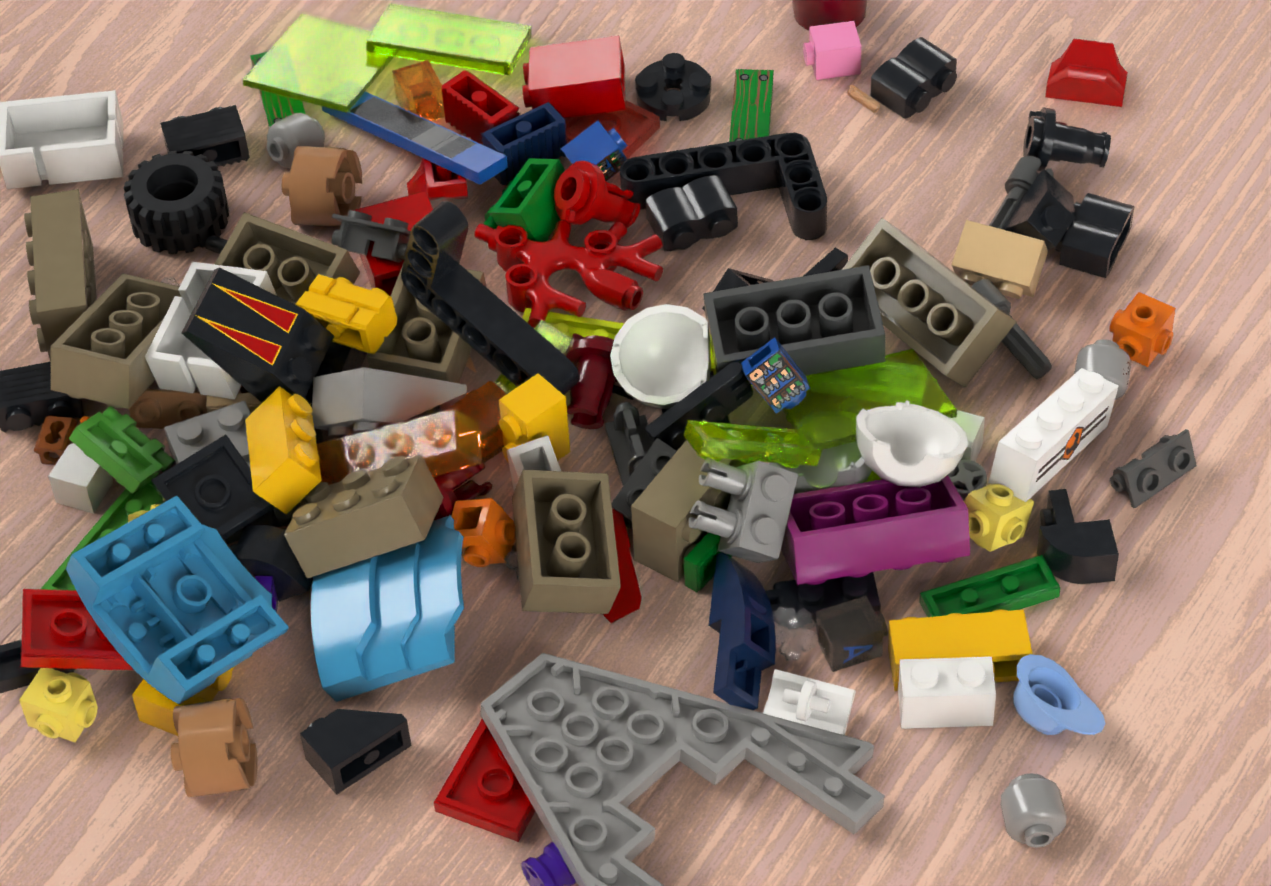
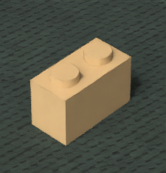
(1003, 257)

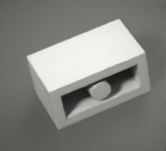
(946, 692)

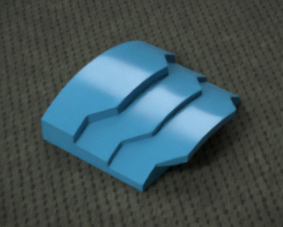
(174, 600)
(388, 614)

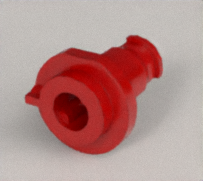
(585, 194)

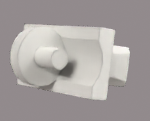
(809, 702)

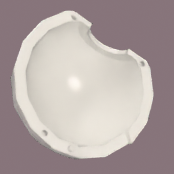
(662, 355)
(909, 443)

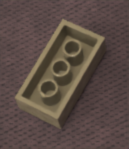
(62, 264)
(930, 304)
(107, 345)

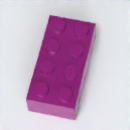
(873, 529)

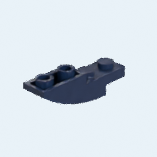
(746, 630)

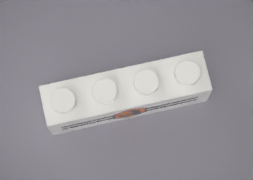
(1053, 434)

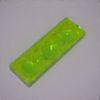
(752, 443)

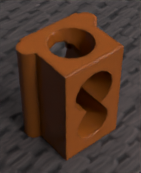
(52, 429)

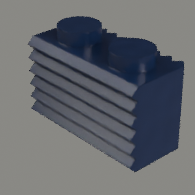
(531, 135)

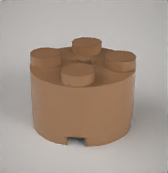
(322, 185)
(214, 747)

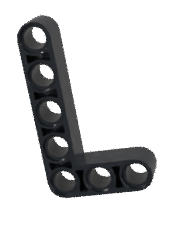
(744, 167)
(473, 311)

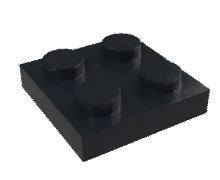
(215, 488)

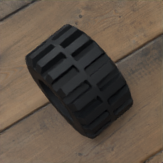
(176, 201)

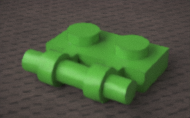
(121, 448)

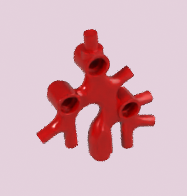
(532, 263)

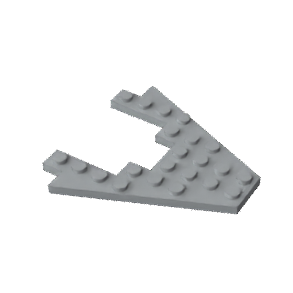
(599, 739)

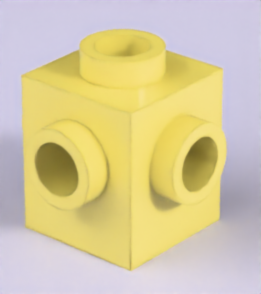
(996, 516)
(59, 704)

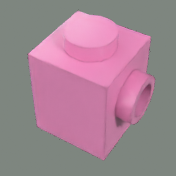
(833, 50)

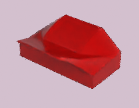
(1088, 74)
(437, 182)

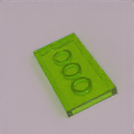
(449, 39)

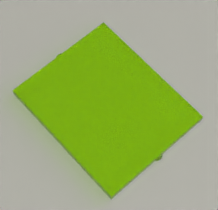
(319, 64)
(839, 395)

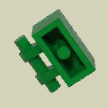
(529, 200)

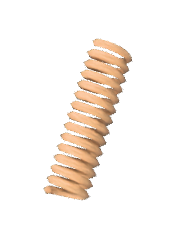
(863, 100)

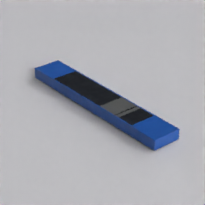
(423, 138)

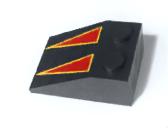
(257, 336)

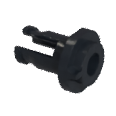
(1058, 142)

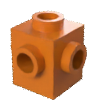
(1140, 336)
(486, 531)

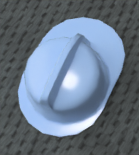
(1052, 700)

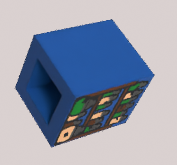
(598, 148)
(776, 376)

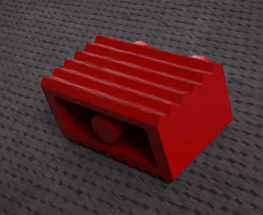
(475, 105)

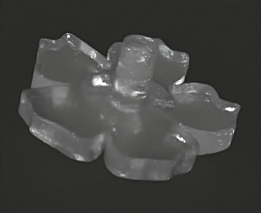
(793, 632)

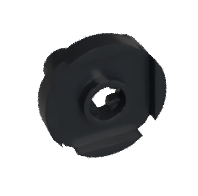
(668, 73)

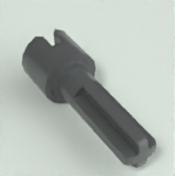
(1016, 188)
(1016, 339)

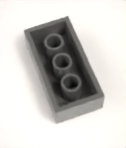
(818, 319)

